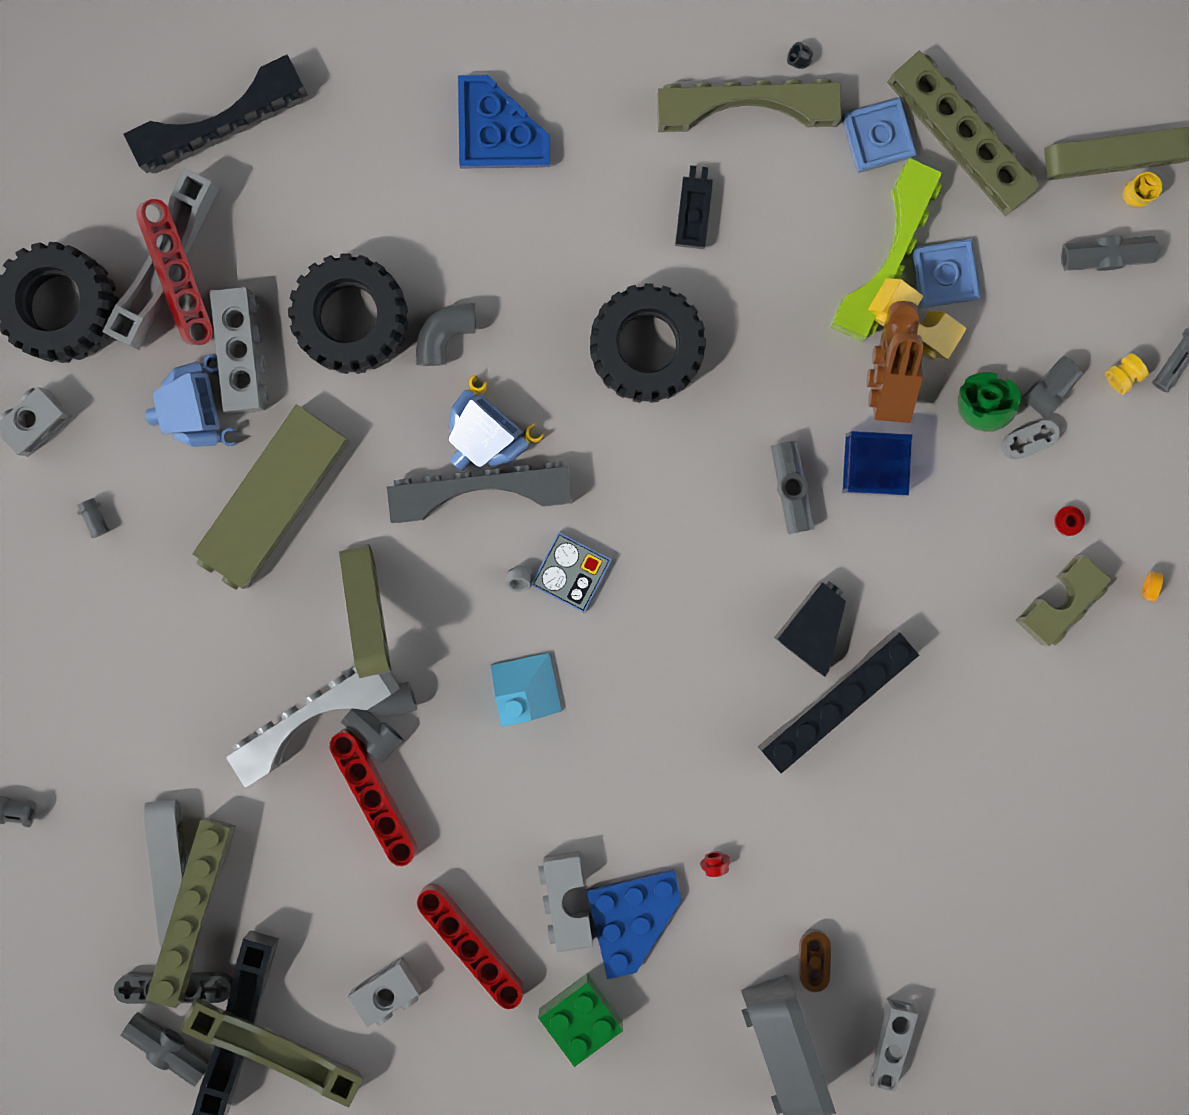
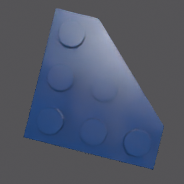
(497, 129)
(631, 918)

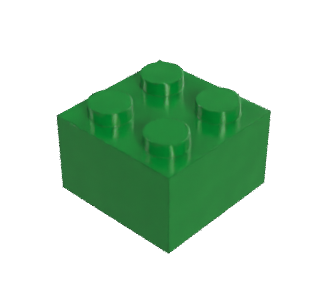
(580, 1020)

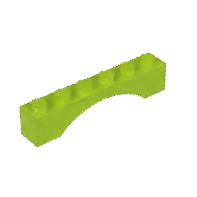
(910, 195)

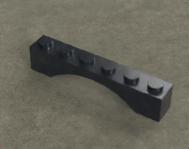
(272, 89)
(853, 690)
(244, 1001)

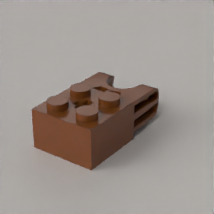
(897, 365)

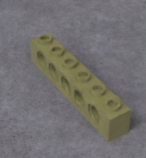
(946, 130)

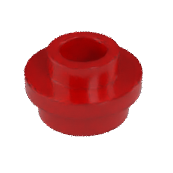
(1060, 521)
(715, 864)

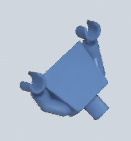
(187, 406)

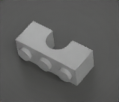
(569, 928)

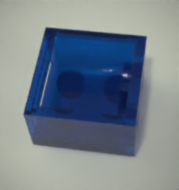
(877, 464)

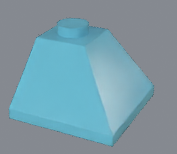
(525, 689)

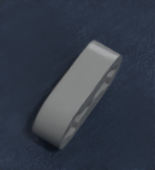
(1028, 433)

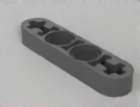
(210, 996)

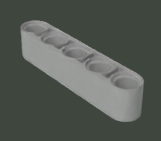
(166, 857)

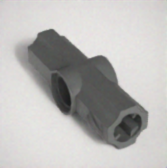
(1109, 253)
(789, 466)
(165, 1049)

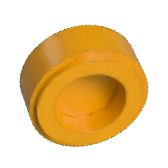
(1152, 586)

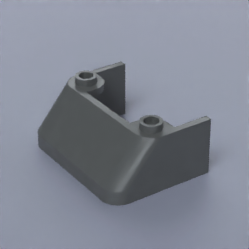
(787, 1049)

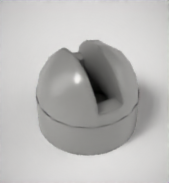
(518, 579)

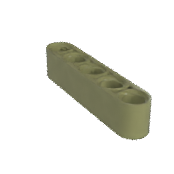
(1117, 153)
(364, 611)

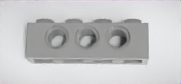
(225, 305)

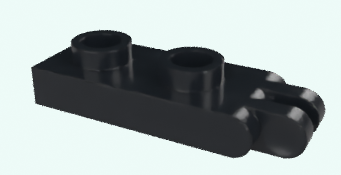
(694, 210)

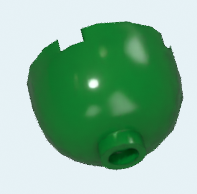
(988, 401)

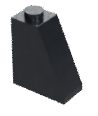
(815, 627)

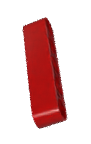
(174, 256)
(373, 812)
(472, 960)

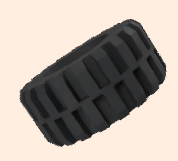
(25, 277)
(320, 285)
(647, 302)

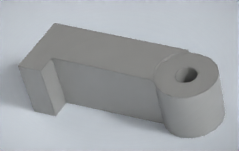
(893, 1044)

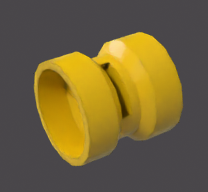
(1148, 186)
(1127, 373)

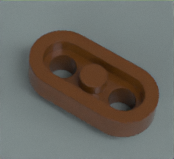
(814, 959)

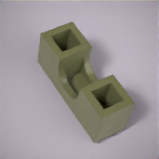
(1083, 584)

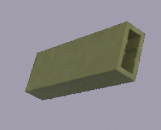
(270, 498)

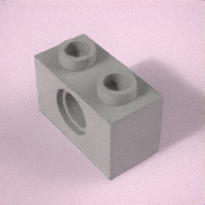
(49, 418)
(394, 977)

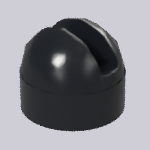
(800, 56)

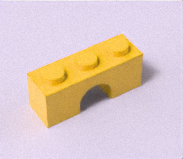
(938, 330)

